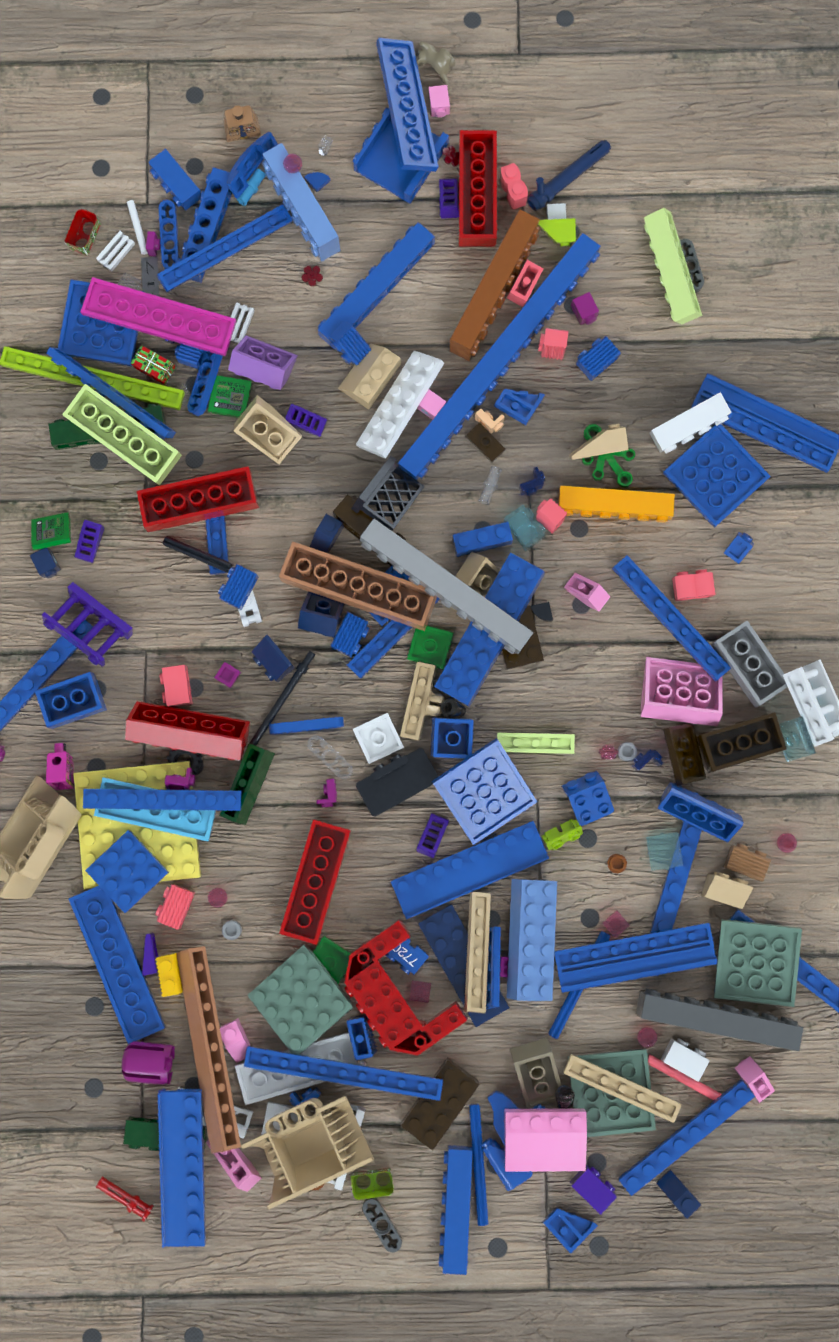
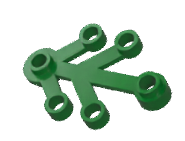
(610, 459)

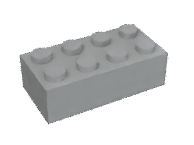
(751, 664)

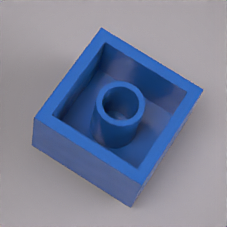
(451, 737)

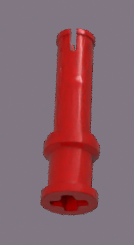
(135, 1201)

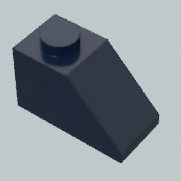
(326, 534)
(678, 1194)

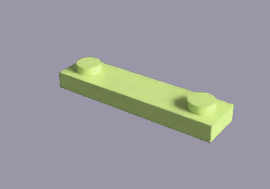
(537, 743)

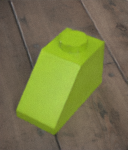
(560, 230)

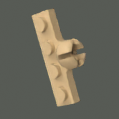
(421, 701)

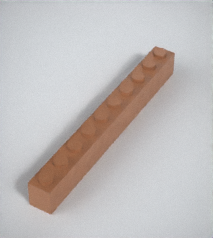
(208, 1050)

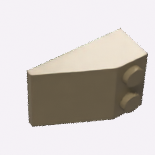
(536, 1072)

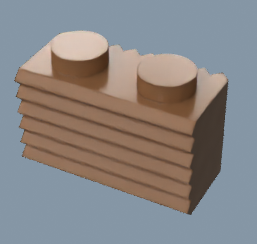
(747, 863)

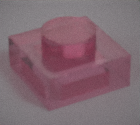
(615, 924)
(420, 991)

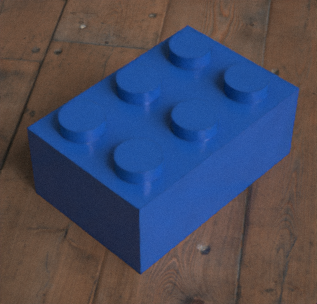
(70, 700)

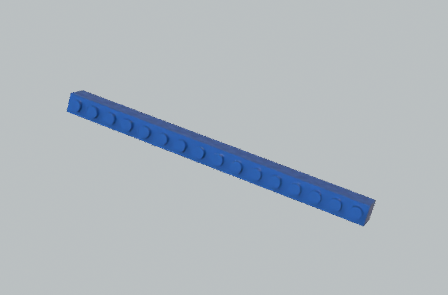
(499, 357)

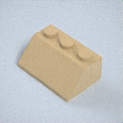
(371, 375)
(478, 573)

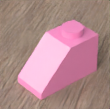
(587, 591)
(235, 1039)
(754, 1079)

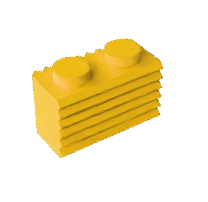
(169, 975)

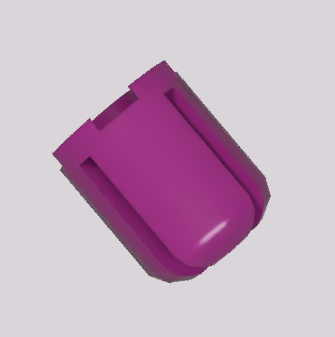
(148, 1062)

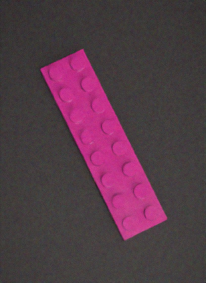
(158, 316)

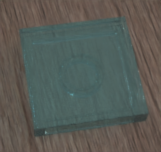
(796, 739)

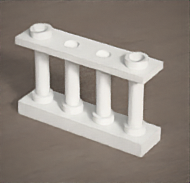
(808, 705)

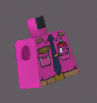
(60, 768)

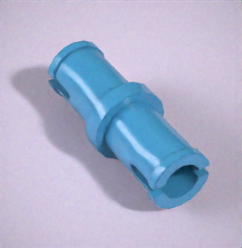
(253, 183)

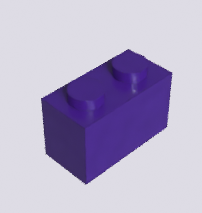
(593, 1189)

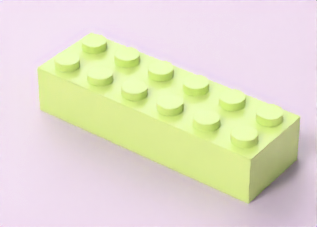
(122, 434)

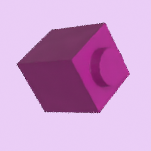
(585, 309)

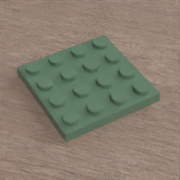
(757, 962)
(300, 1000)
(606, 1112)

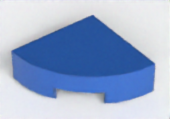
(317, 180)

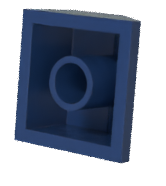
(320, 615)
(272, 659)

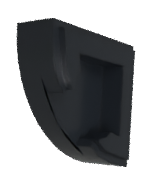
(542, 611)

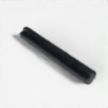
(197, 554)

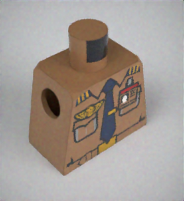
(241, 123)

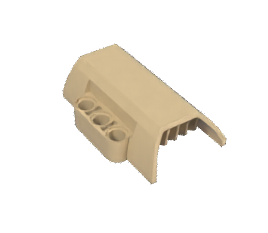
(34, 838)
(313, 1148)

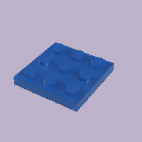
(127, 871)

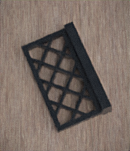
(378, 486)

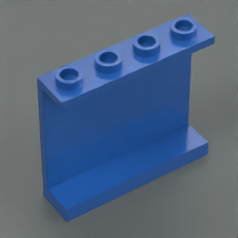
(381, 161)

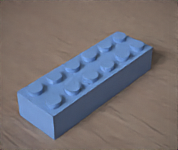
(302, 204)
(531, 940)

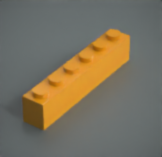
(616, 503)

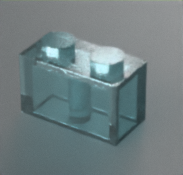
(525, 528)

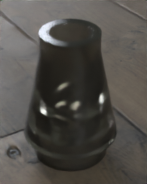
(452, 708)
(564, 1097)

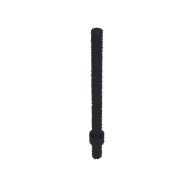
(301, 669)

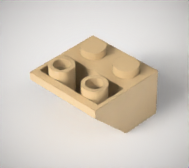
(730, 892)

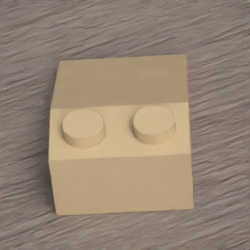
(267, 430)

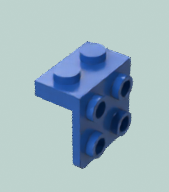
(588, 798)

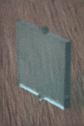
(664, 851)

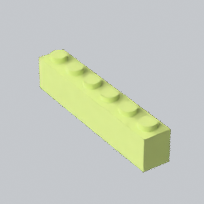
(672, 266)

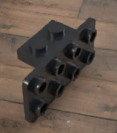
(396, 781)

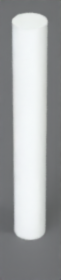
(137, 226)

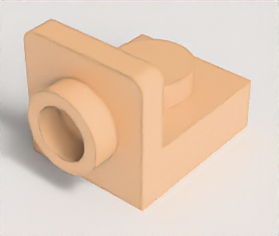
(486, 420)

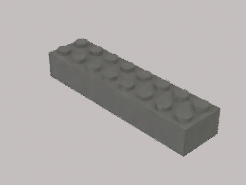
(721, 1021)

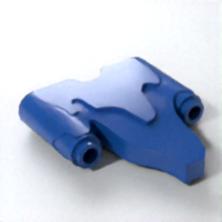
(491, 1148)

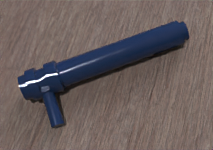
(547, 191)

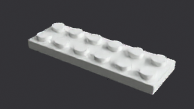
(400, 404)
(263, 1084)

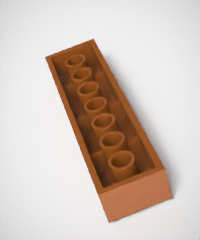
(494, 285)

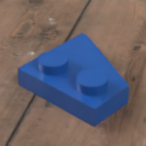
(518, 404)
(568, 1228)

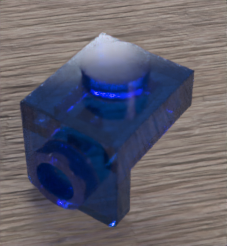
(531, 487)
(642, 759)

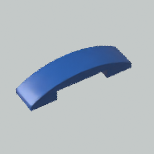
(248, 163)

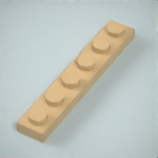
(477, 952)
(622, 1088)

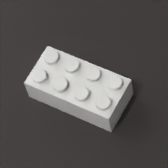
(690, 422)

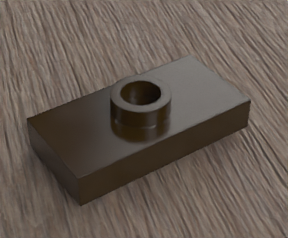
(485, 442)

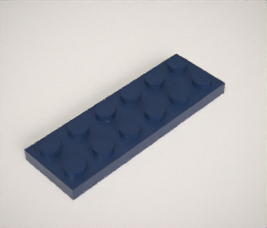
(449, 943)

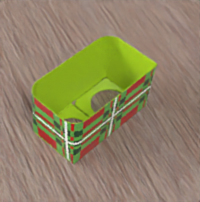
(380, 1191)

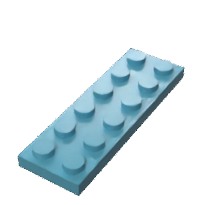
(186, 823)

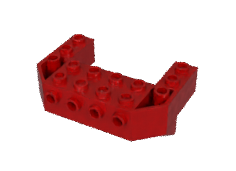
(384, 1003)

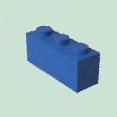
(174, 180)
(482, 539)

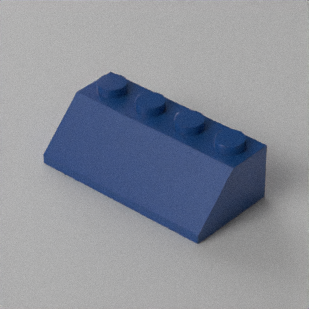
(700, 812)

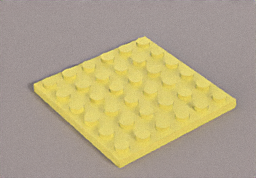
(97, 834)

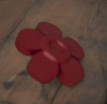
(451, 156)
(312, 275)

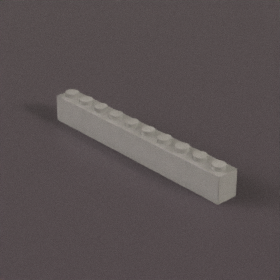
(445, 586)

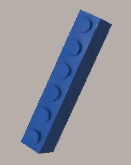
(456, 1210)

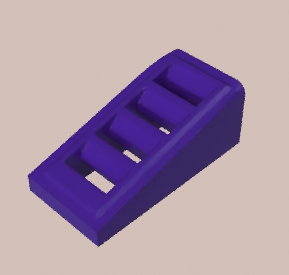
(448, 210)
(322, 421)
(82, 539)
(424, 850)
(150, 955)

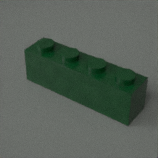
(249, 781)
(145, 1133)

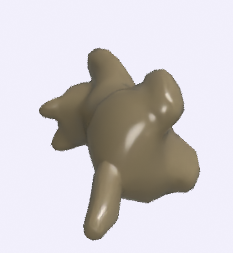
(439, 60)

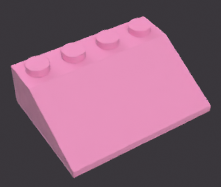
(680, 693)
(545, 1139)

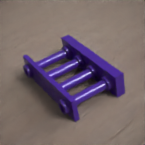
(91, 606)

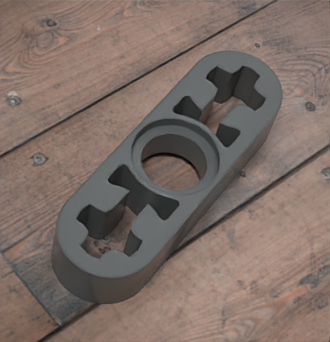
(692, 257)
(394, 1234)

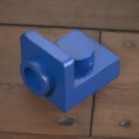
(739, 547)
(308, 1094)

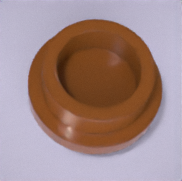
(617, 863)

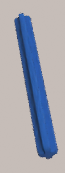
(570, 1001)
(478, 1163)

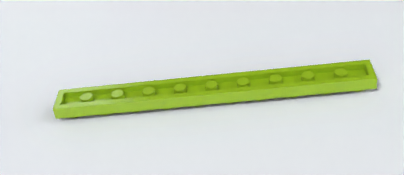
(128, 386)

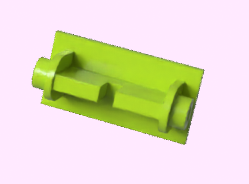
(570, 832)

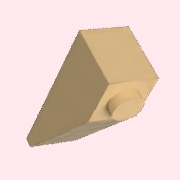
(605, 442)

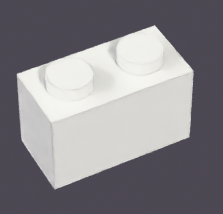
(684, 1059)

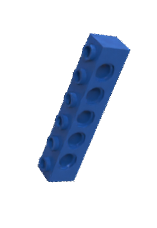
(215, 180)

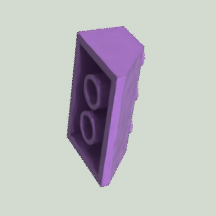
(262, 362)

